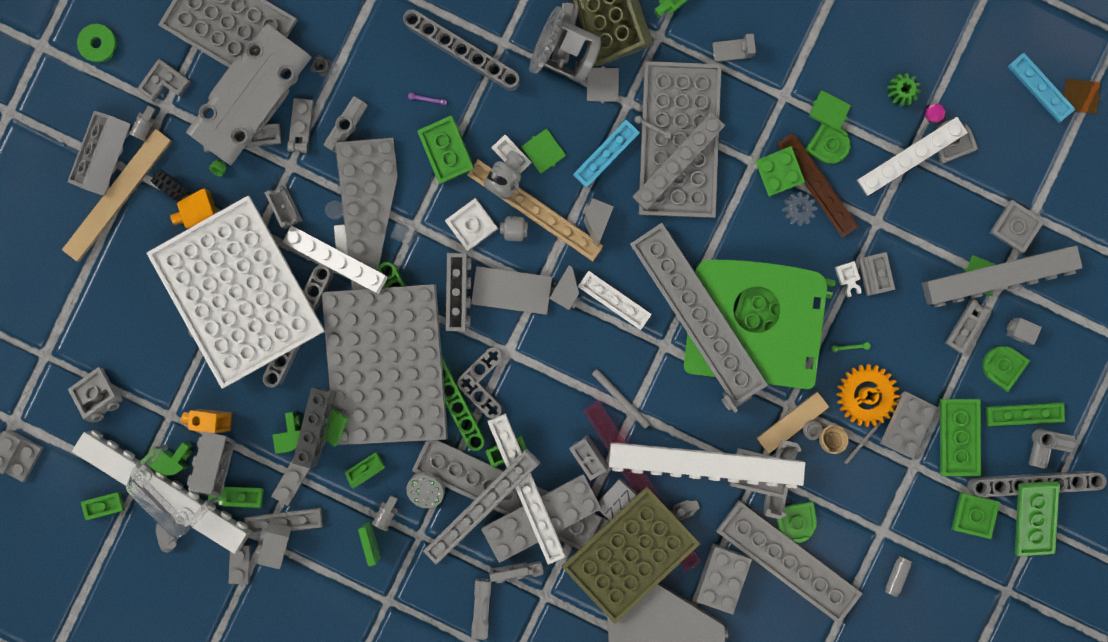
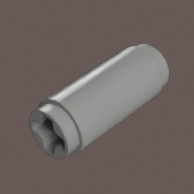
(898, 576)

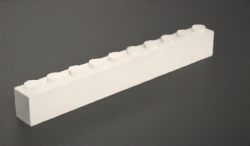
(706, 463)
(119, 465)

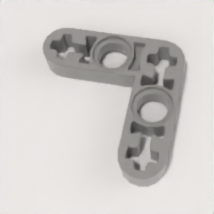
(475, 379)

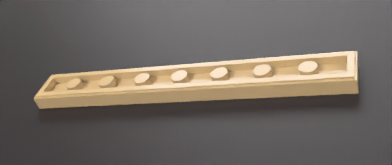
(117, 195)
(543, 216)

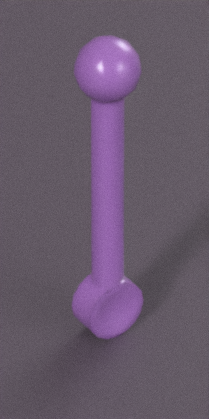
(412, 96)

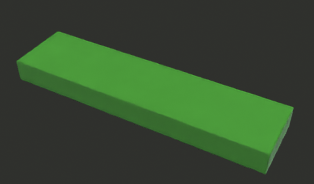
(1025, 414)

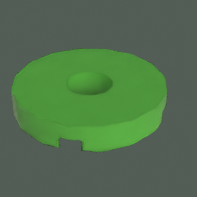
(89, 35)

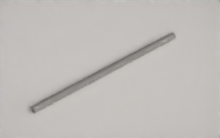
(868, 435)

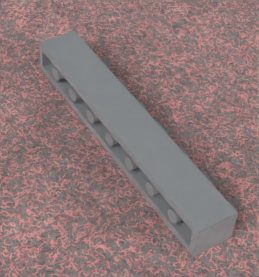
(1002, 275)

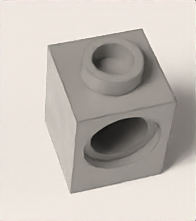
(1023, 331)

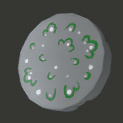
(425, 490)

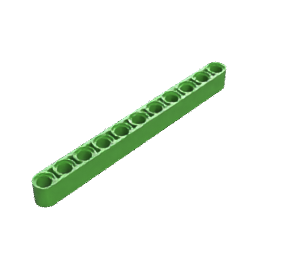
(458, 417)

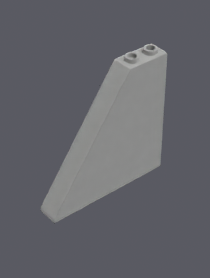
(666, 618)

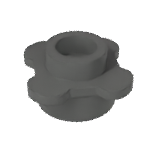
(315, 67)

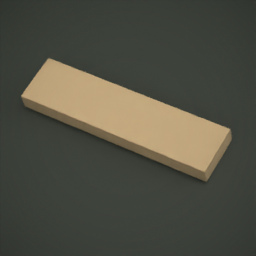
(792, 422)

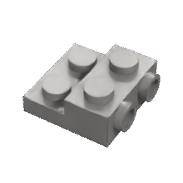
(95, 395)
(17, 455)

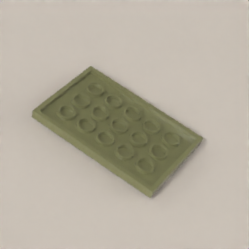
(630, 555)

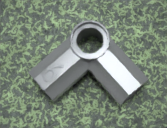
(1041, 450)

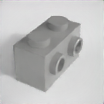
(273, 545)

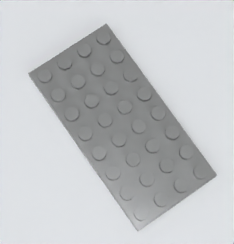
(678, 101)

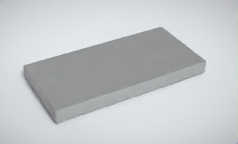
(511, 290)

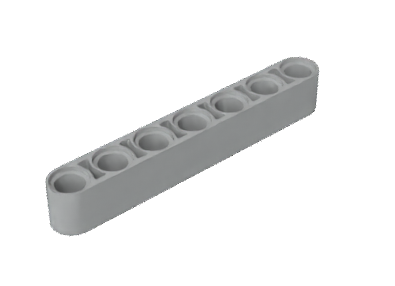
(455, 43)
(322, 285)
(1064, 479)

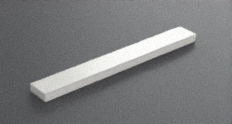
(527, 491)

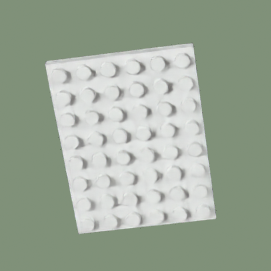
(235, 292)

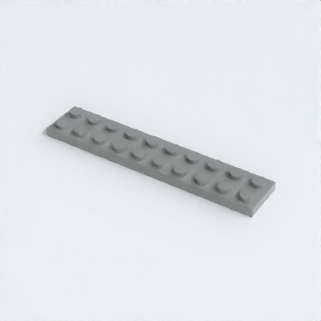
(698, 314)
(472, 476)

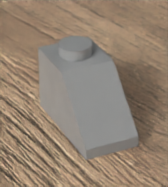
(596, 219)
(566, 290)

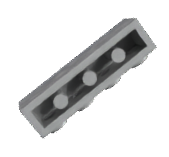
(456, 292)

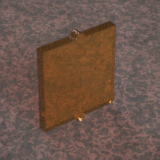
(1082, 95)

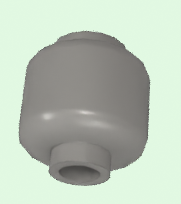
(514, 228)

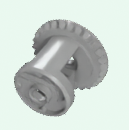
(570, 41)

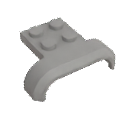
(775, 496)

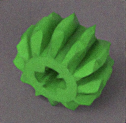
(906, 96)

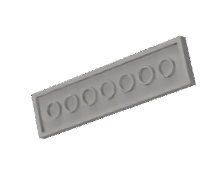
(789, 562)

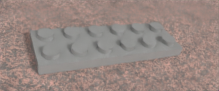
(564, 506)

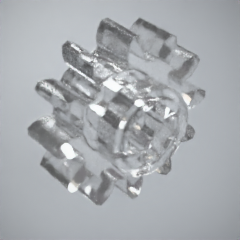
(793, 211)

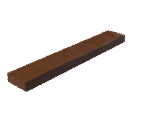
(820, 187)

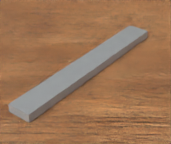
(482, 506)

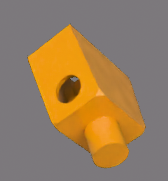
(194, 209)
(207, 420)

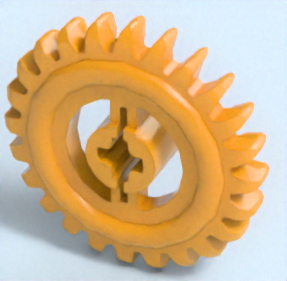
(883, 386)

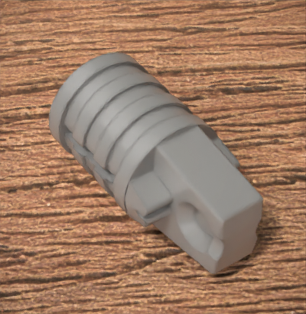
(143, 124)
(385, 514)

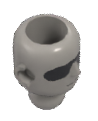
(504, 177)

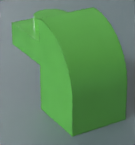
(288, 440)
(172, 463)

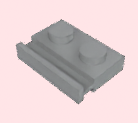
(876, 274)

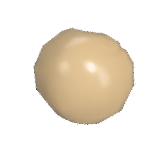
(833, 439)

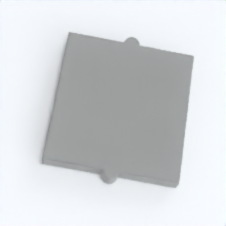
(603, 85)

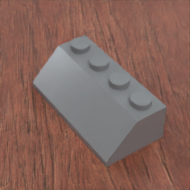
(99, 153)

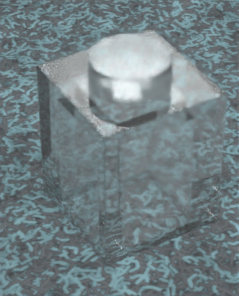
(404, 232)

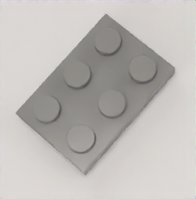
(908, 425)

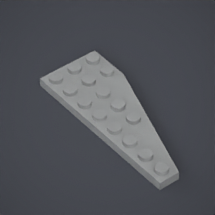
(367, 190)

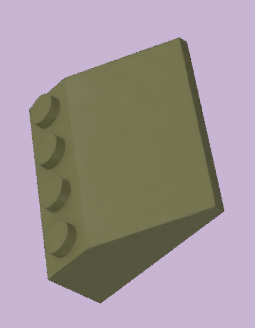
(617, 24)

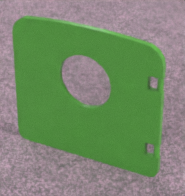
(796, 335)

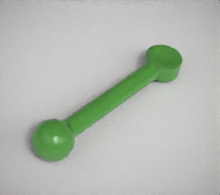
(866, 345)

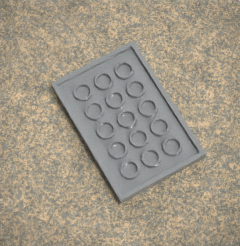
(224, 26)

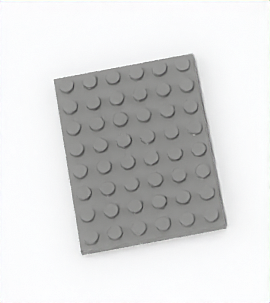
(386, 363)

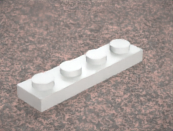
(614, 300)

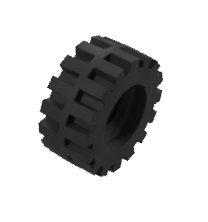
(169, 185)

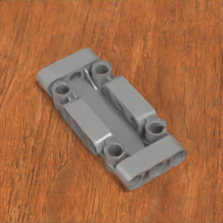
(248, 94)

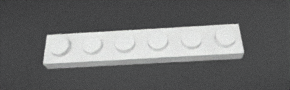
(912, 156)
(335, 259)

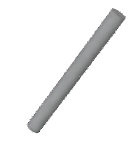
(620, 398)

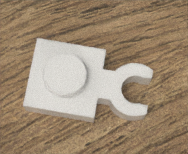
(847, 275)

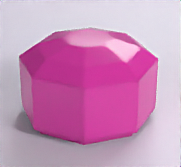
(935, 113)

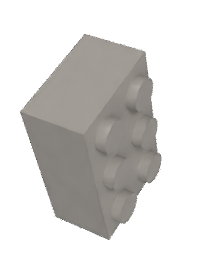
(211, 464)
(722, 578)

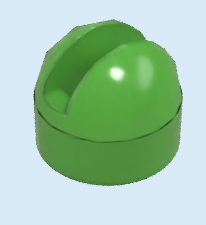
(218, 167)

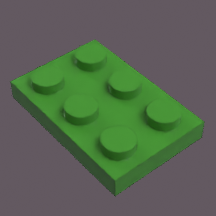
(446, 149)

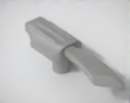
(685, 509)

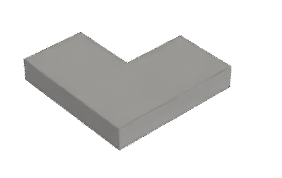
(163, 76)

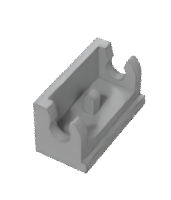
(283, 207)
(589, 457)

